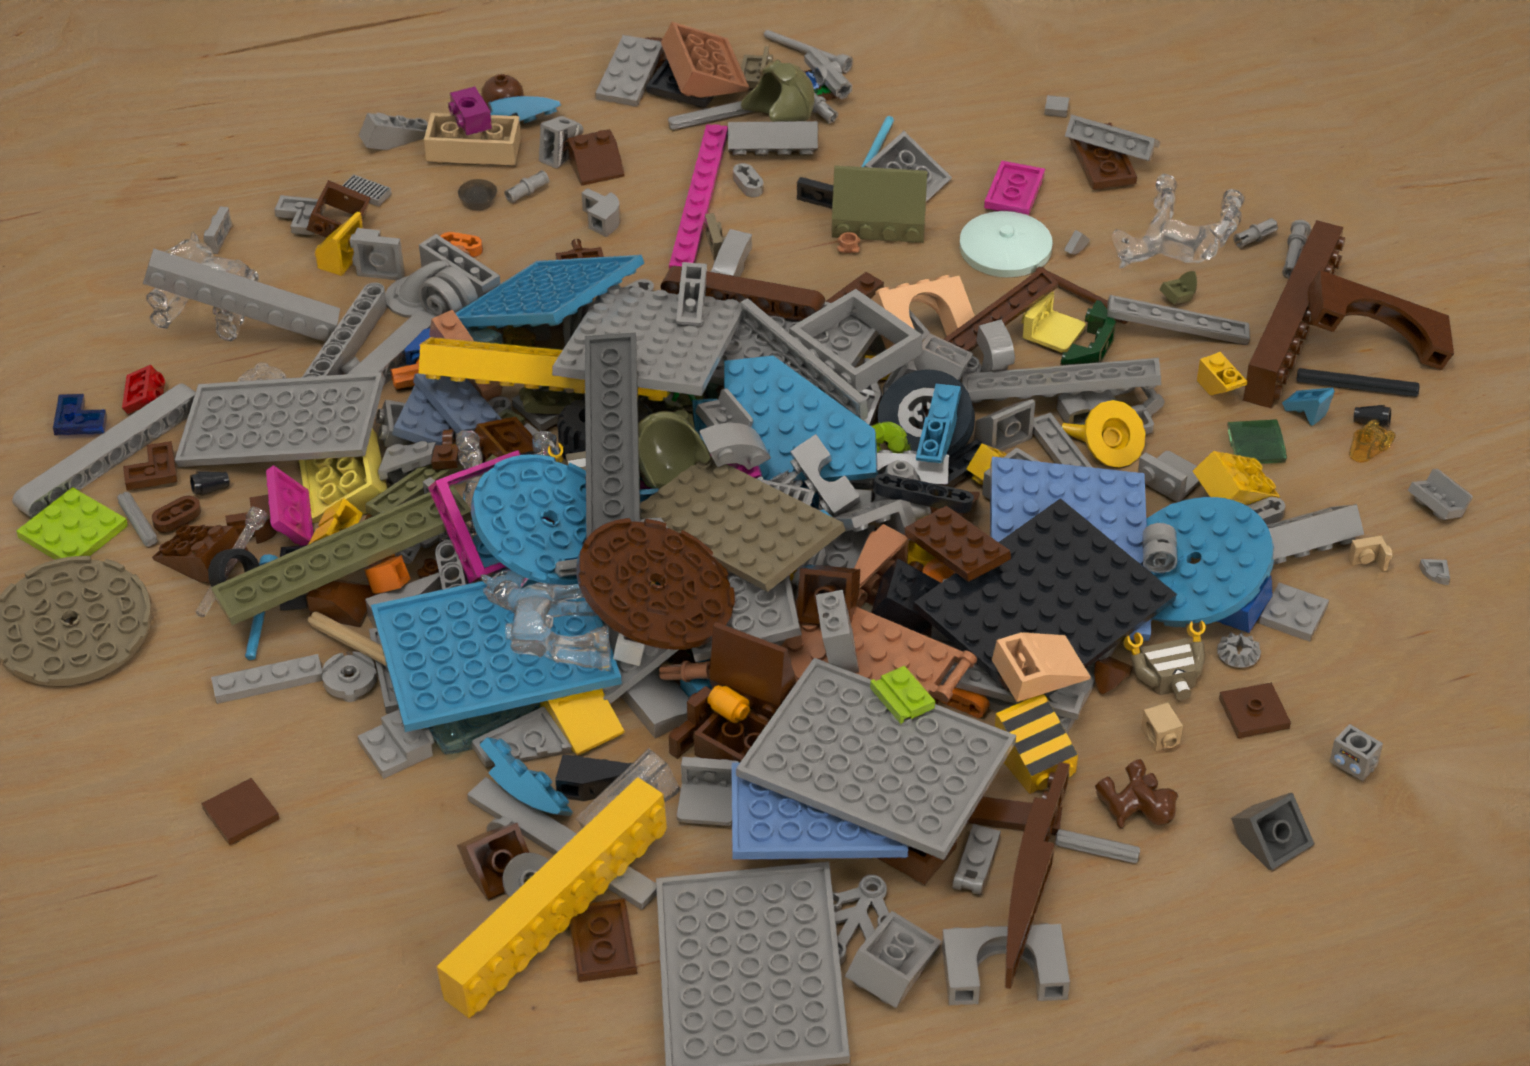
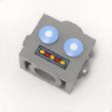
(1356, 752)

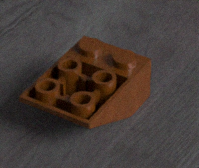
(194, 549)

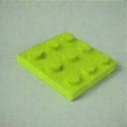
(72, 526)

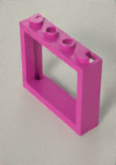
(455, 524)

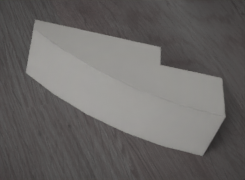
(733, 253)

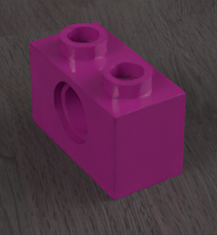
(470, 111)

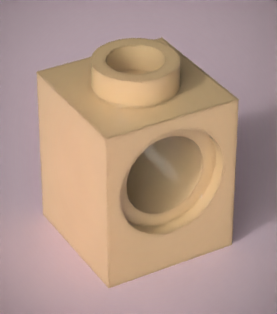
(1162, 726)

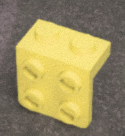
(1050, 327)

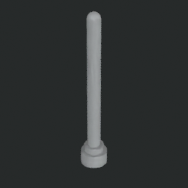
(844, 60)

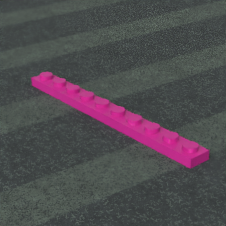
(699, 195)

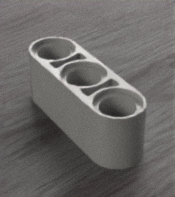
(449, 567)

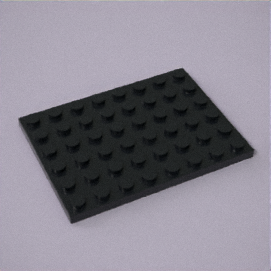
(1058, 582)

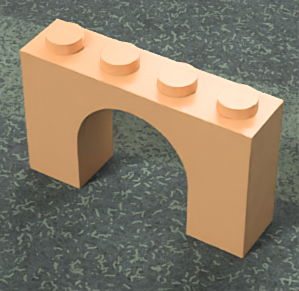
(944, 295)

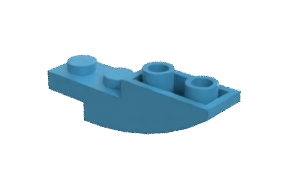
(523, 106)
(939, 424)
(526, 785)

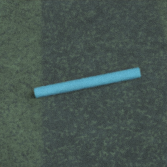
(879, 139)

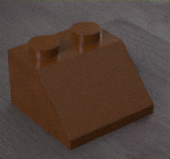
(595, 157)
(825, 579)

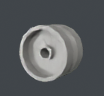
(446, 292)

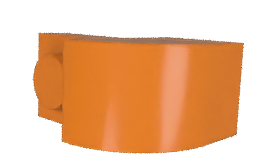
(387, 574)

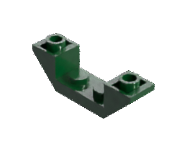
(1104, 330)

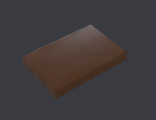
(603, 941)

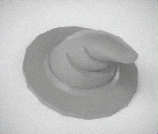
(403, 295)

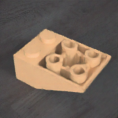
(1037, 664)

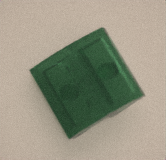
(1258, 440)

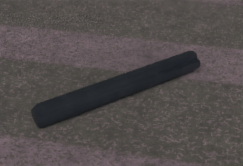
(1358, 382)

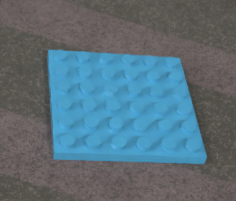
(548, 291)

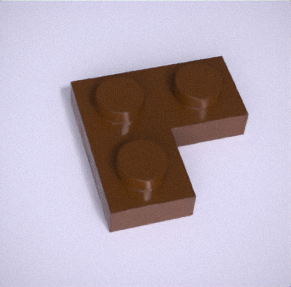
(157, 471)
(698, 711)

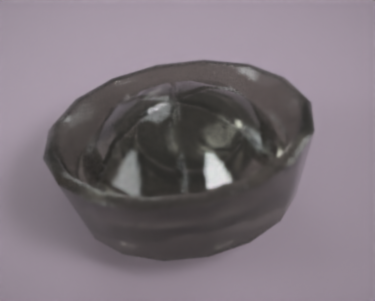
(477, 194)

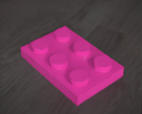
(1014, 188)
(289, 506)

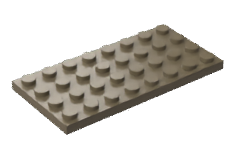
(743, 521)

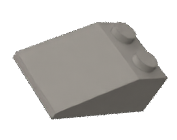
(892, 959)

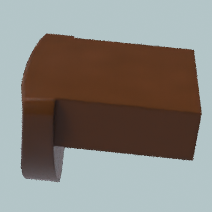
(1110, 673)

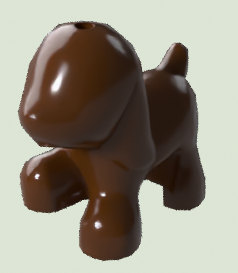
(1140, 795)

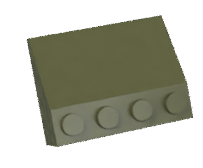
(879, 203)

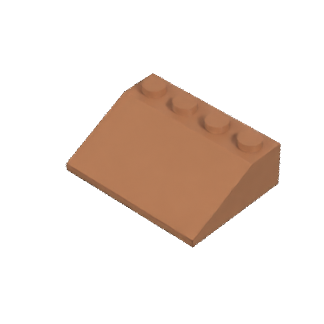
(702, 62)

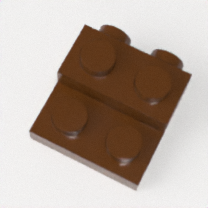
(504, 437)

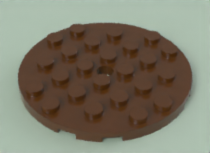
(617, 577)

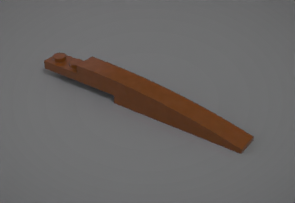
(1033, 868)

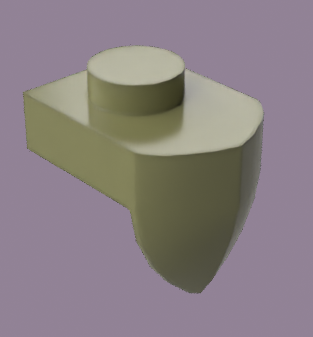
(1181, 289)

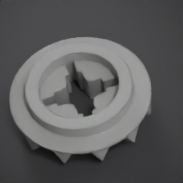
(1228, 650)

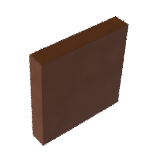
(240, 811)

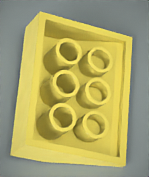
(342, 478)

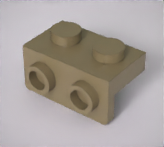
(753, 65)

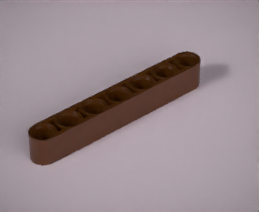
(770, 297)

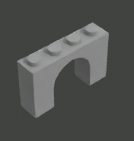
(967, 947)

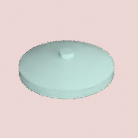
(1005, 244)

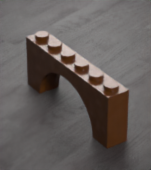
(1424, 328)

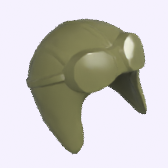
(782, 93)
(668, 448)

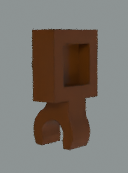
(446, 455)

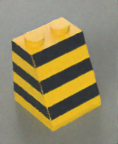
(1039, 742)

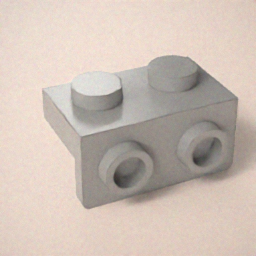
(723, 410)
(1441, 495)

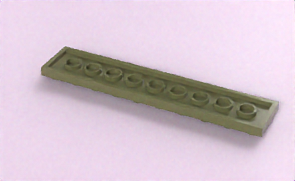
(332, 557)

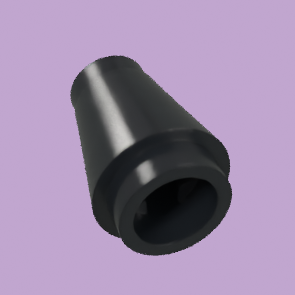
(1378, 412)
(207, 482)

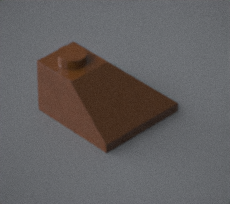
(341, 601)
(489, 855)

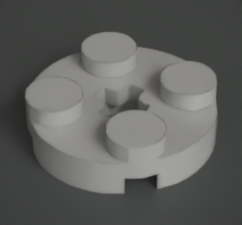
(349, 687)

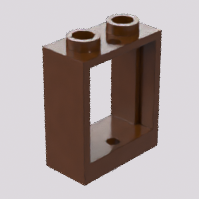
(333, 195)

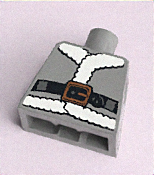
(553, 140)

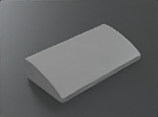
(657, 703)

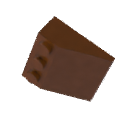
(751, 668)

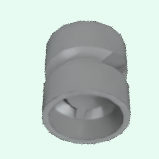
(1159, 548)

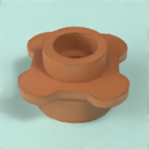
(848, 243)

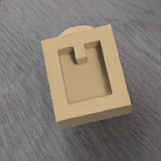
(1370, 550)

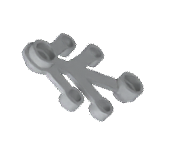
(858, 915)

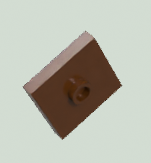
(1254, 710)

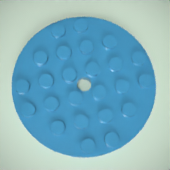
(511, 509)
(1233, 555)

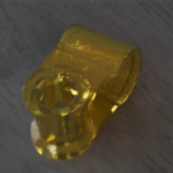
(1370, 441)

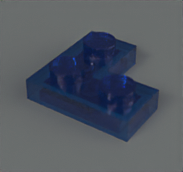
(74, 420)

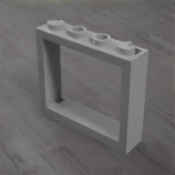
(906, 339)

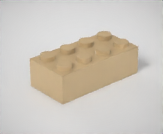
(449, 143)

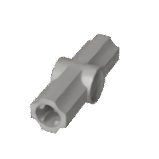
(828, 73)

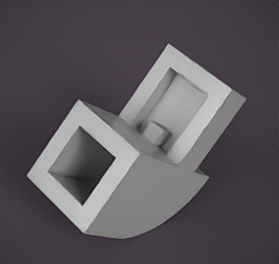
(602, 211)
(996, 346)

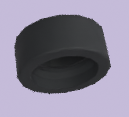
(217, 566)

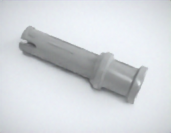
(1296, 240)

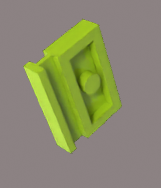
(902, 694)

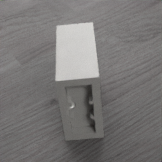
(837, 630)

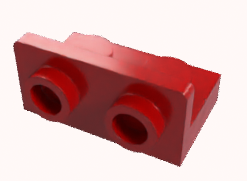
(142, 388)

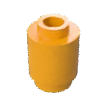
(728, 703)

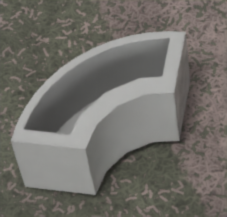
(735, 444)

